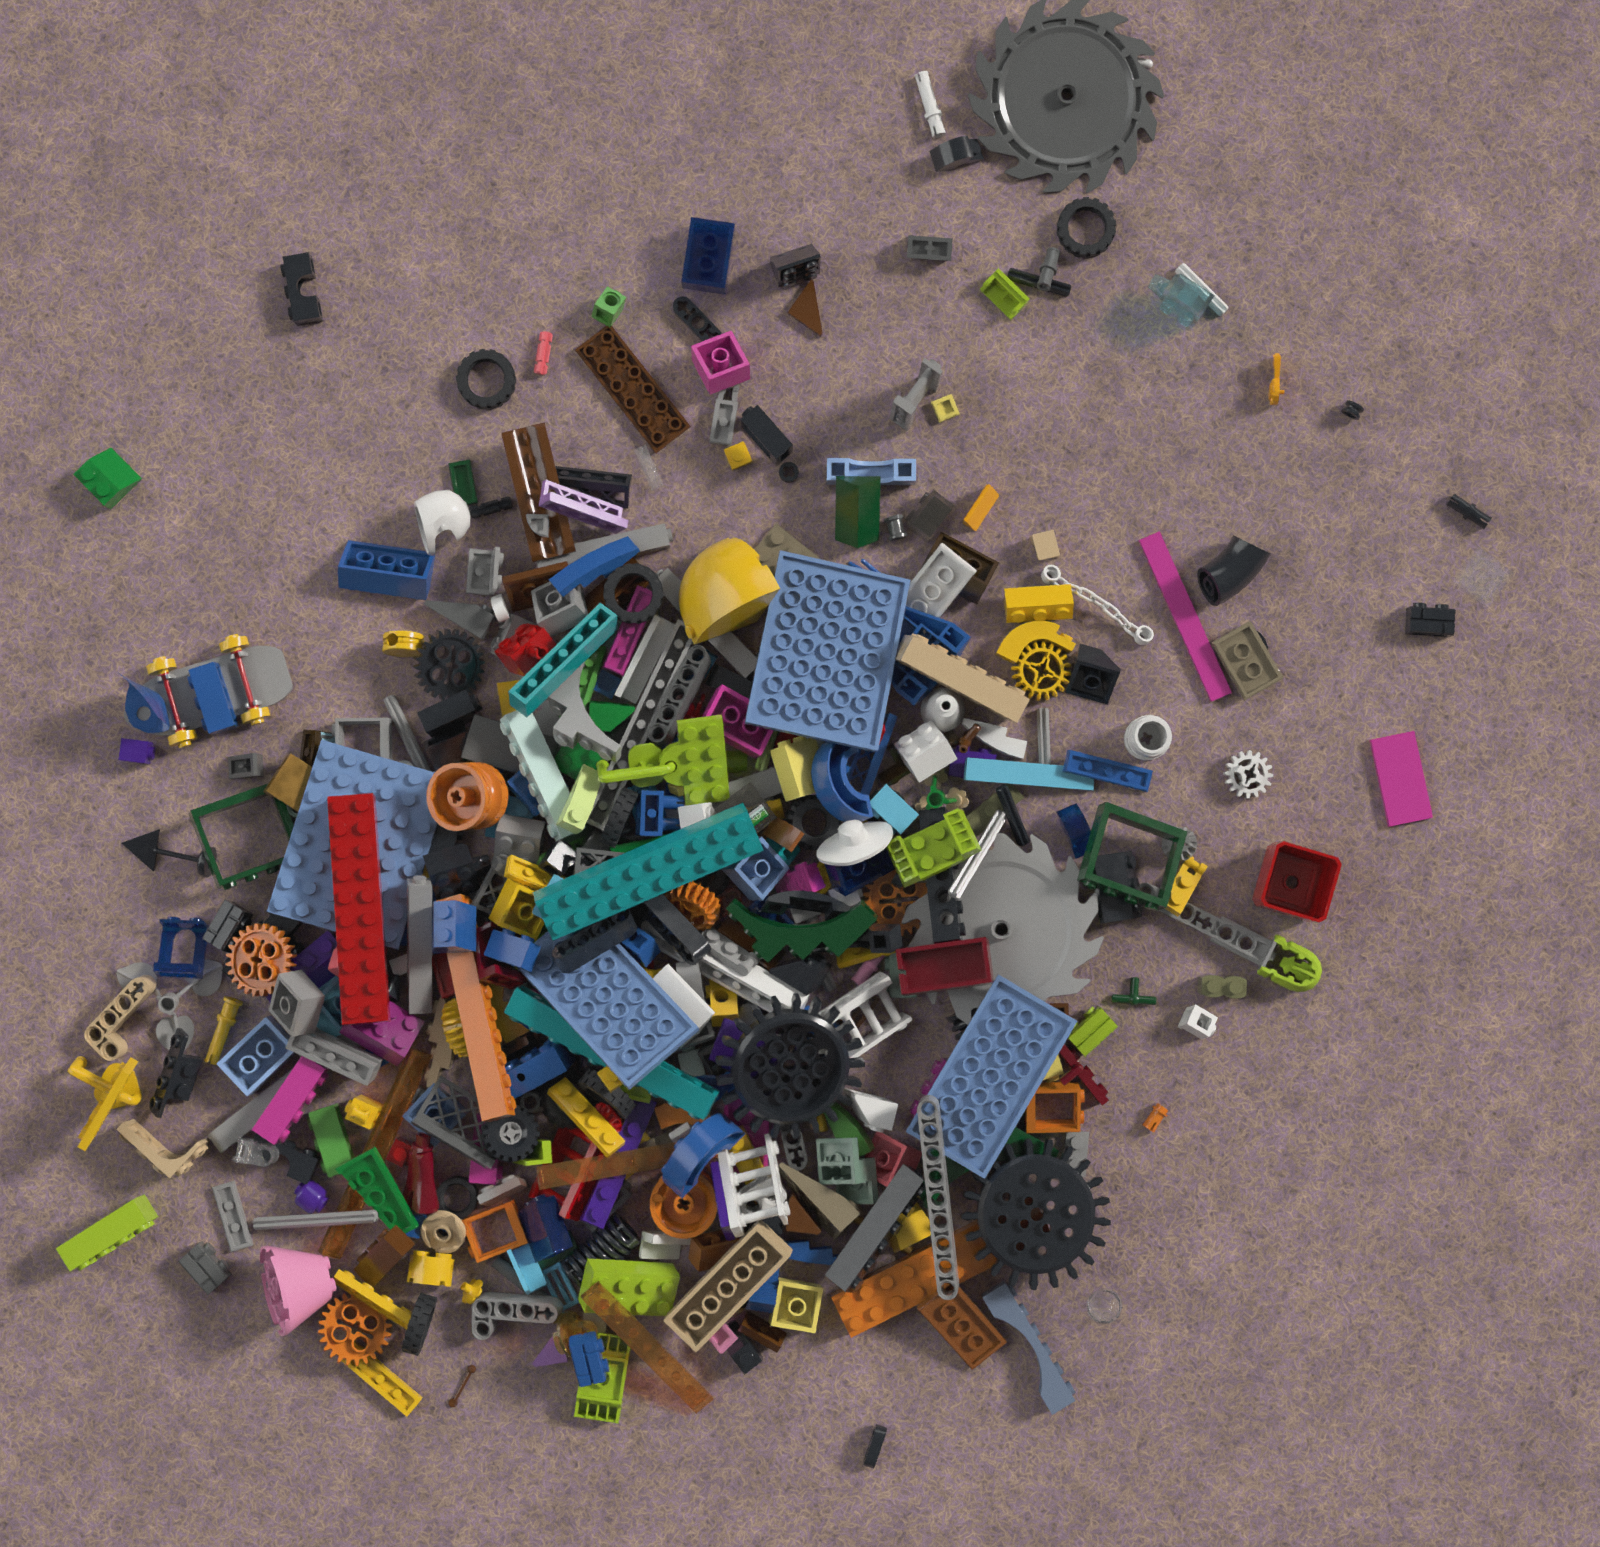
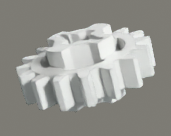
(1257, 778)

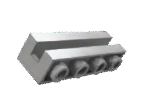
(337, 1055)

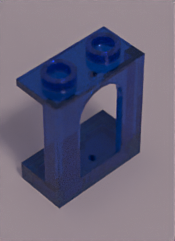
(170, 928)

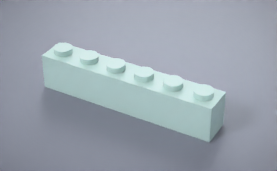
(538, 767)

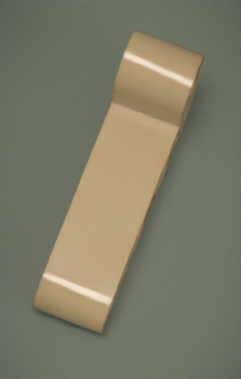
(122, 1013)

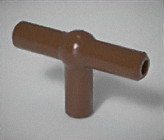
(967, 737)

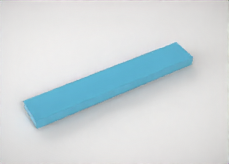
(1023, 774)

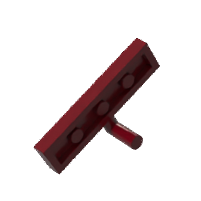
(1084, 1074)

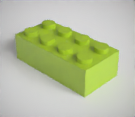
(103, 1235)
(637, 1285)

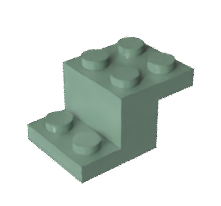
(841, 1165)

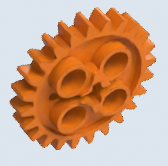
(875, 895)
(243, 957)
(345, 1348)

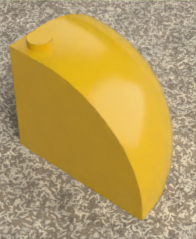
(724, 590)

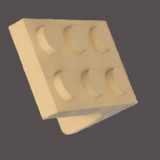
(162, 1159)

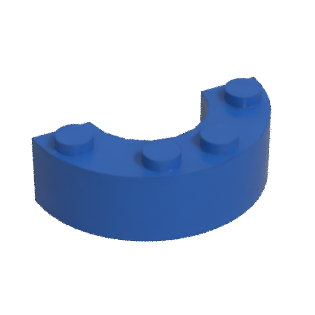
(833, 785)
(697, 1150)

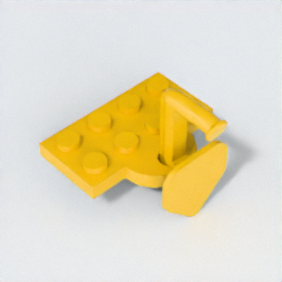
(113, 1090)

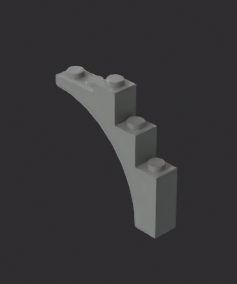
(575, 723)

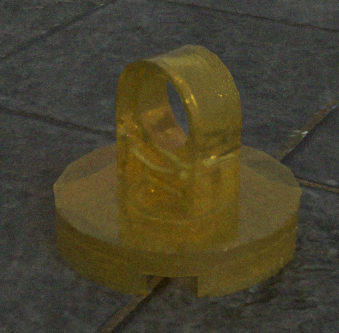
(569, 1324)

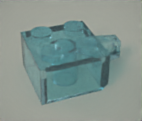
(1181, 298)

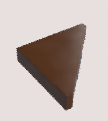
(806, 309)

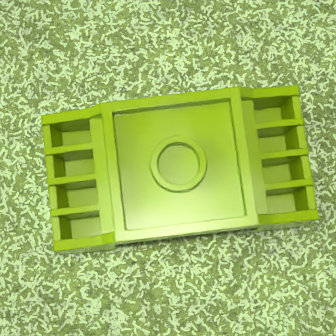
(933, 848)
(604, 1399)

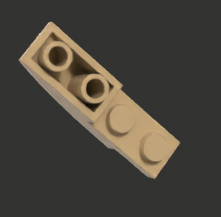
(441, 1054)

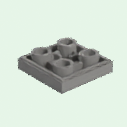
(510, 1187)

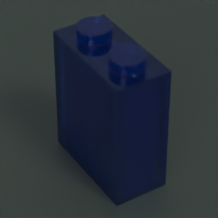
(544, 1227)

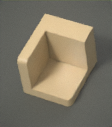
(1045, 545)

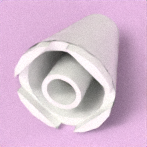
(943, 719)

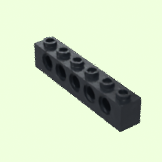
(935, 888)

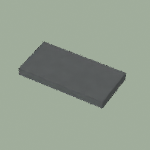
(489, 745)

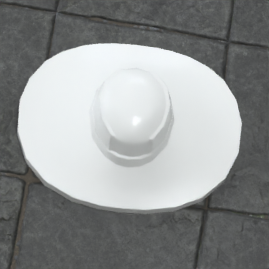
(855, 842)

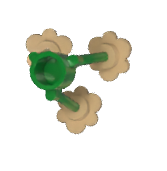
(937, 798)

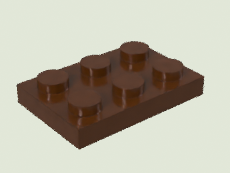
(519, 585)

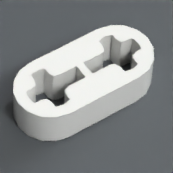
(500, 608)

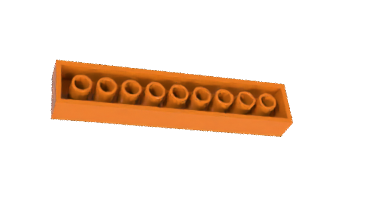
(912, 1279)

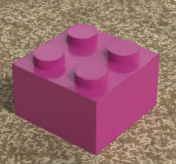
(720, 362)

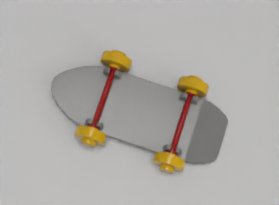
(253, 678)

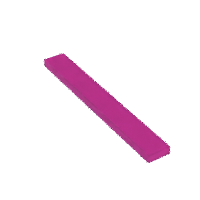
(1185, 616)

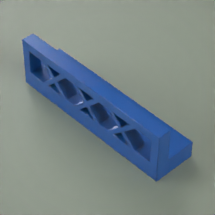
(877, 758)

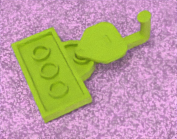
(698, 760)

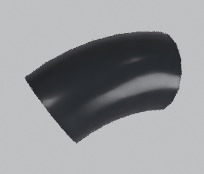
(1231, 571)

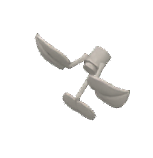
(168, 1002)

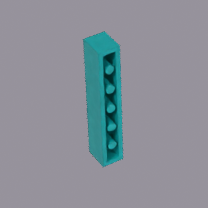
(563, 660)

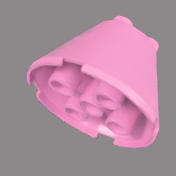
(296, 1285)

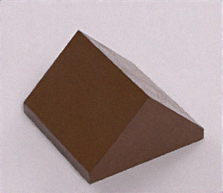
(800, 1217)

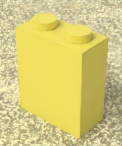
(794, 766)

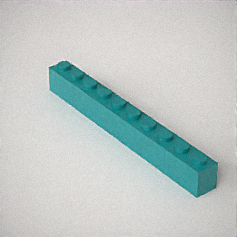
(663, 1081)

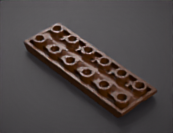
(632, 388)
(530, 464)

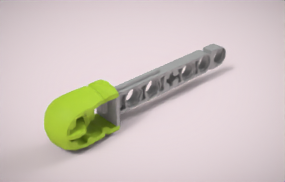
(1261, 949)

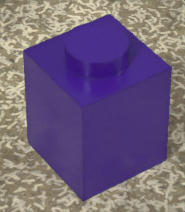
(136, 751)

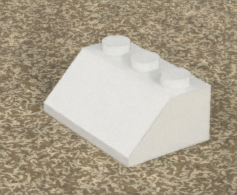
(684, 997)

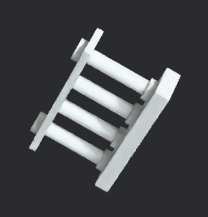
(859, 998)
(731, 1179)

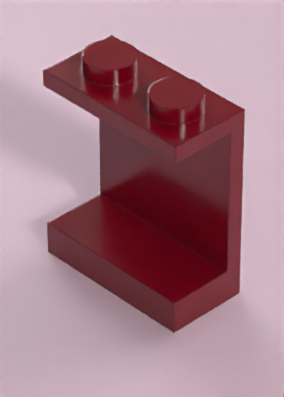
(490, 969)

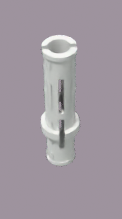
(933, 114)

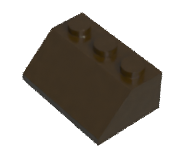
(983, 564)

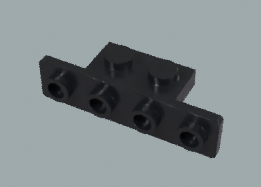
(177, 1074)

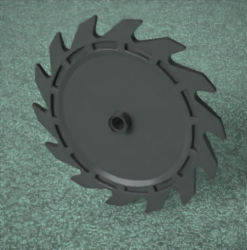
(1057, 133)

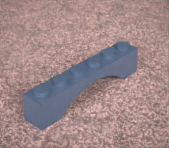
(1052, 1387)

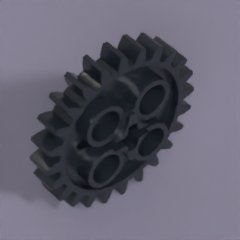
(429, 661)

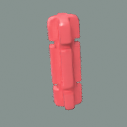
(543, 353)

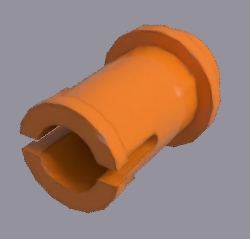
(1155, 1117)

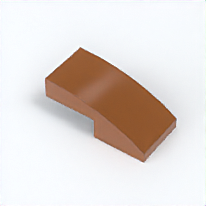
(783, 834)

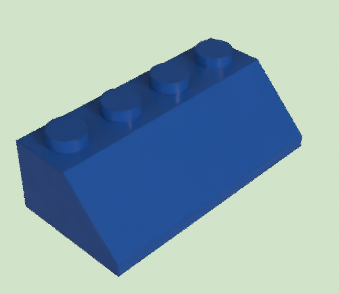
(385, 570)

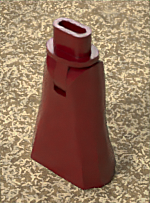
(420, 1186)

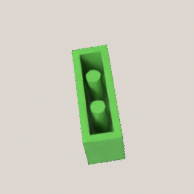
(330, 1138)

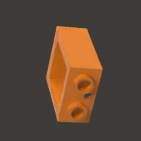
(1056, 1125)
(512, 1212)

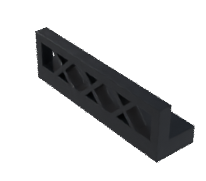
(589, 480)

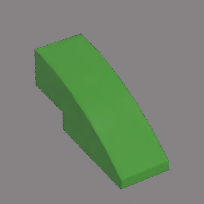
(848, 1127)

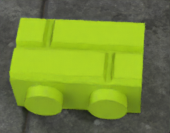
(1091, 1030)

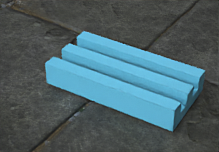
(551, 1269)

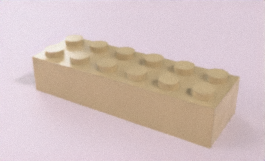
(963, 679)
(728, 1285)

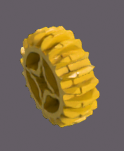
(1048, 653)
(453, 1028)

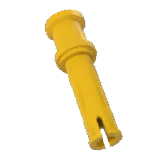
(226, 1020)

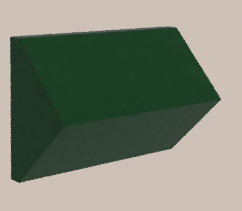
(857, 510)

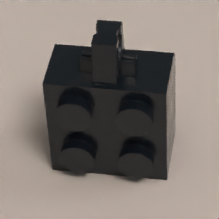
(454, 870)

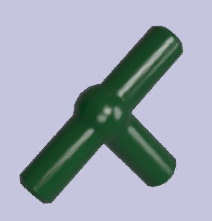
(1134, 997)

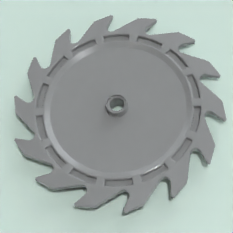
(1041, 918)

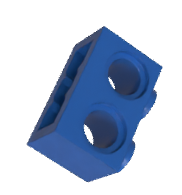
(641, 947)

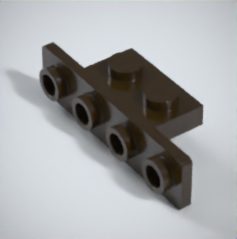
(900, 770)

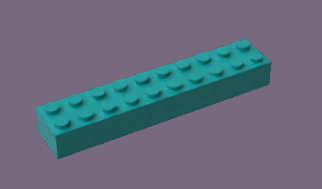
(647, 871)

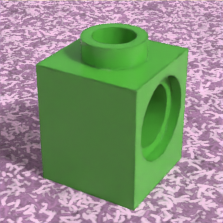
(608, 306)

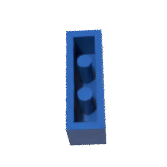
(212, 698)

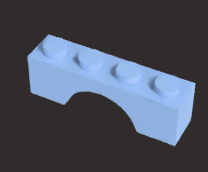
(891, 471)

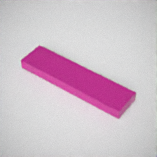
(628, 634)

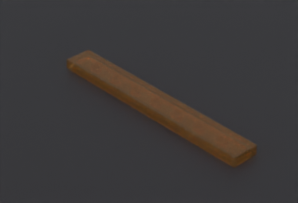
(646, 1347)

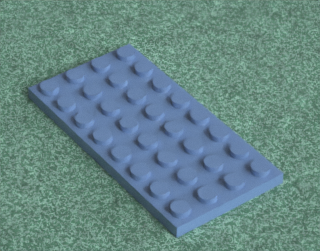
(613, 1009)
(994, 1073)

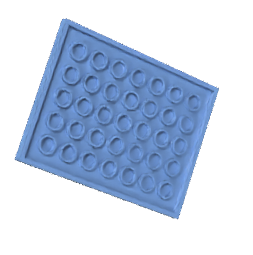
(828, 652)
(404, 836)

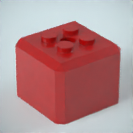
(1315, 878)

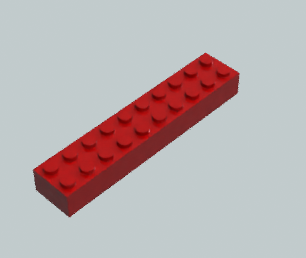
(358, 909)

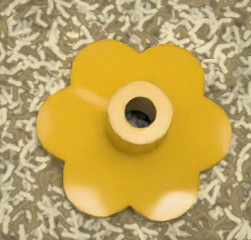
(471, 1290)

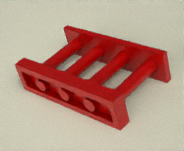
(579, 1192)

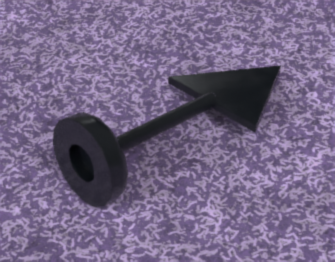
(146, 849)

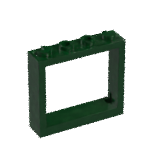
(228, 803)
(1144, 823)

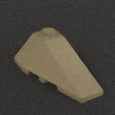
(831, 1209)

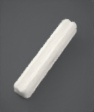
(1216, 303)

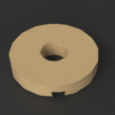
(448, 1222)

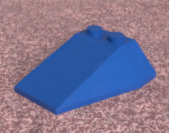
(938, 631)

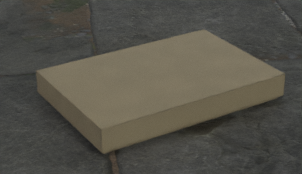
(1247, 660)

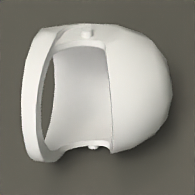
(441, 512)

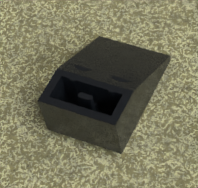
(796, 265)

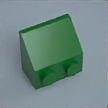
(107, 477)
(608, 714)

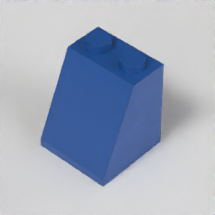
(453, 927)

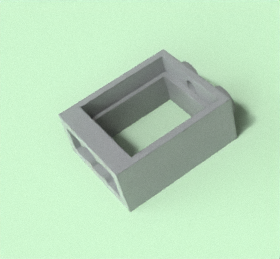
(338, 732)

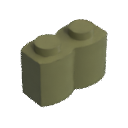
(1216, 986)

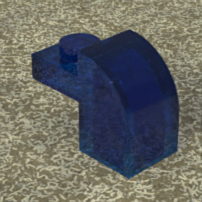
(1075, 828)

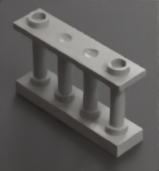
(904, 408)

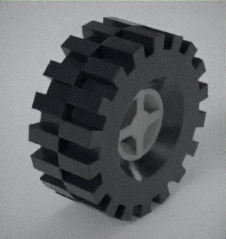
(522, 1135)

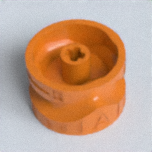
(467, 796)
(684, 1220)

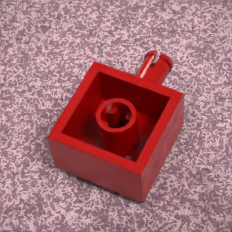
(524, 648)

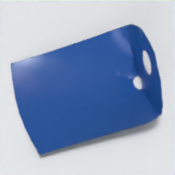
(140, 696)

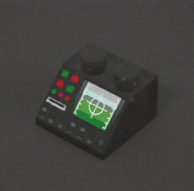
(757, 808)

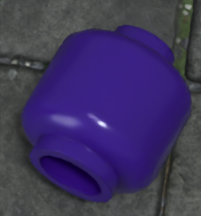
(311, 1197)

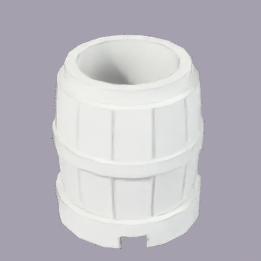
(1153, 726)

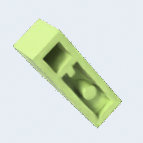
(580, 800)

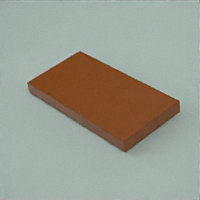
(962, 1326)

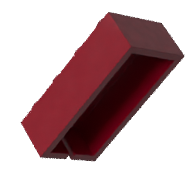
(945, 966)

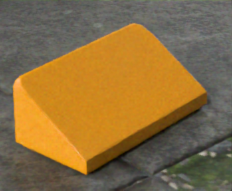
(981, 507)

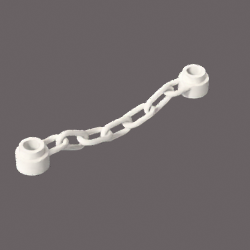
(1143, 630)

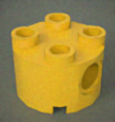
(430, 1270)

